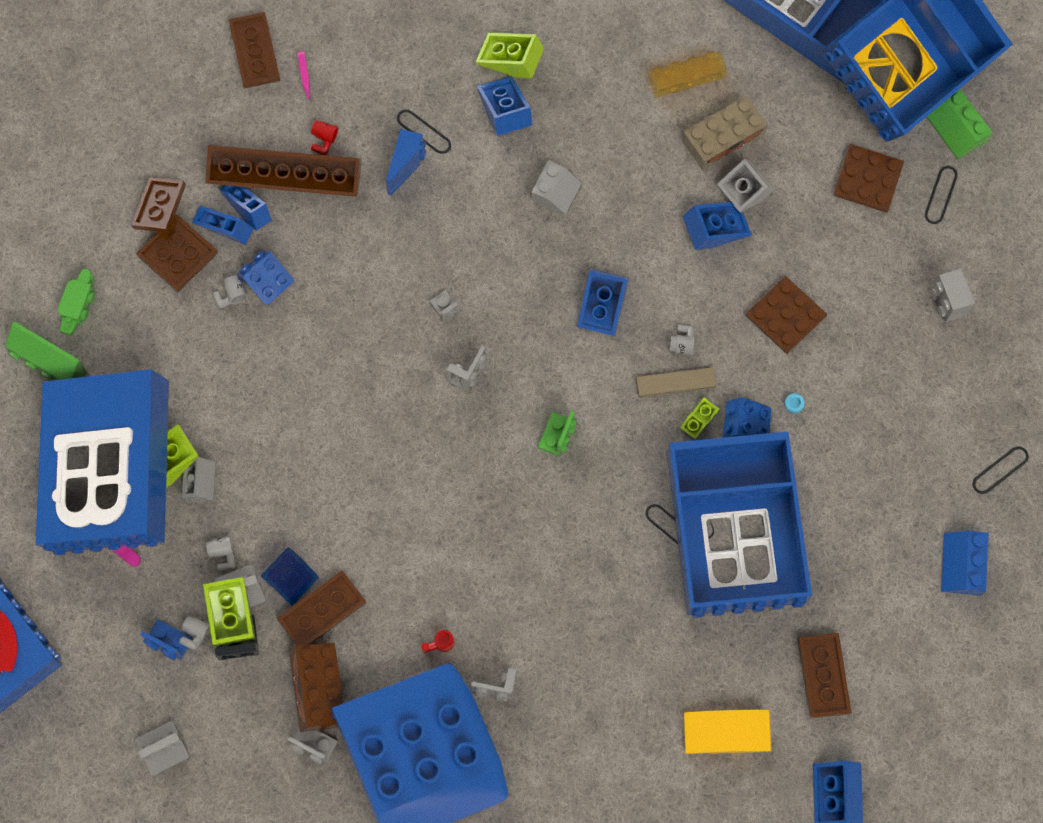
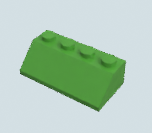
(42, 355)

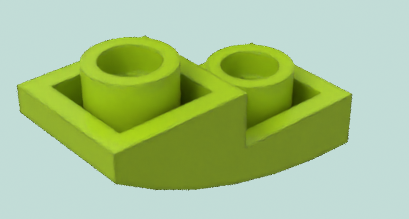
(699, 418)

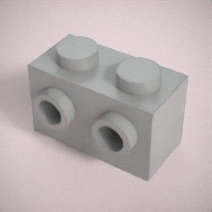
(199, 481)

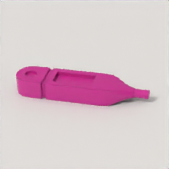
(304, 73)
(129, 556)

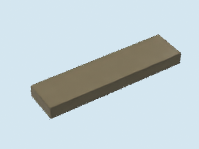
(676, 382)

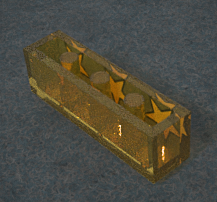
(687, 74)

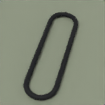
(440, 152)
(948, 198)
(995, 463)
(647, 516)

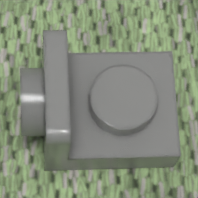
(445, 306)

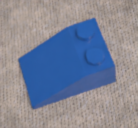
(505, 105)
(406, 159)
(715, 225)
(603, 302)

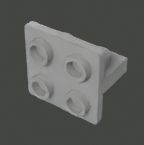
(253, 588)
(162, 748)

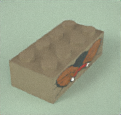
(724, 132)

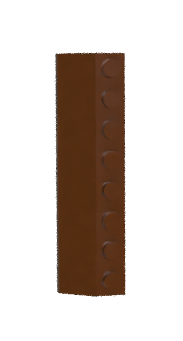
(283, 170)

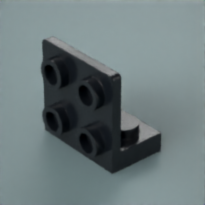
(240, 649)

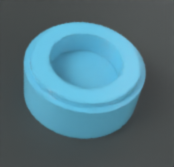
(794, 403)

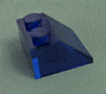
(289, 576)

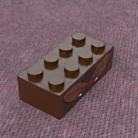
(316, 685)

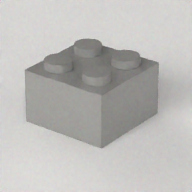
(952, 295)

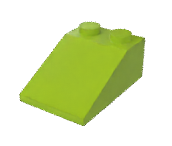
(511, 54)
(179, 454)
(228, 611)

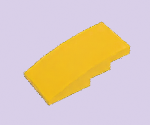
(727, 731)

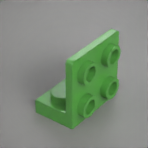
(556, 435)

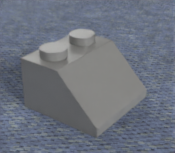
(745, 185)
(555, 188)

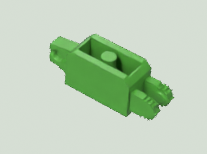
(75, 302)

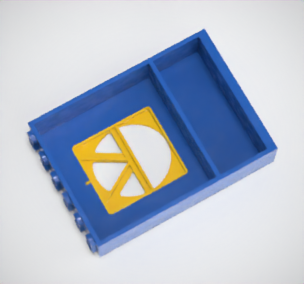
(954, 45)

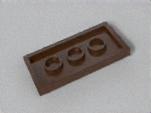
(254, 50)
(321, 610)
(824, 675)

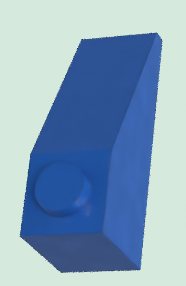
(247, 205)
(223, 224)

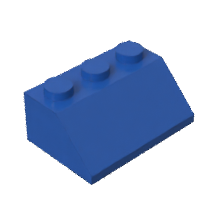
(965, 562)
(838, 792)

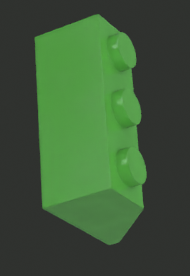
(959, 125)

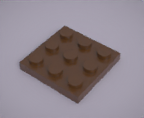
(868, 178)
(177, 254)
(786, 315)

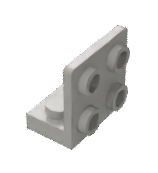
(460, 377)
(501, 693)
(313, 743)

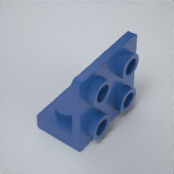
(166, 639)

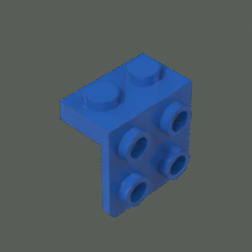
(265, 276)
(746, 418)

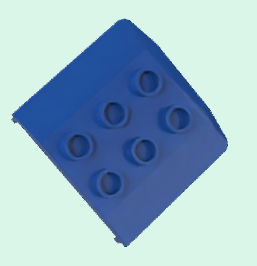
(422, 750)

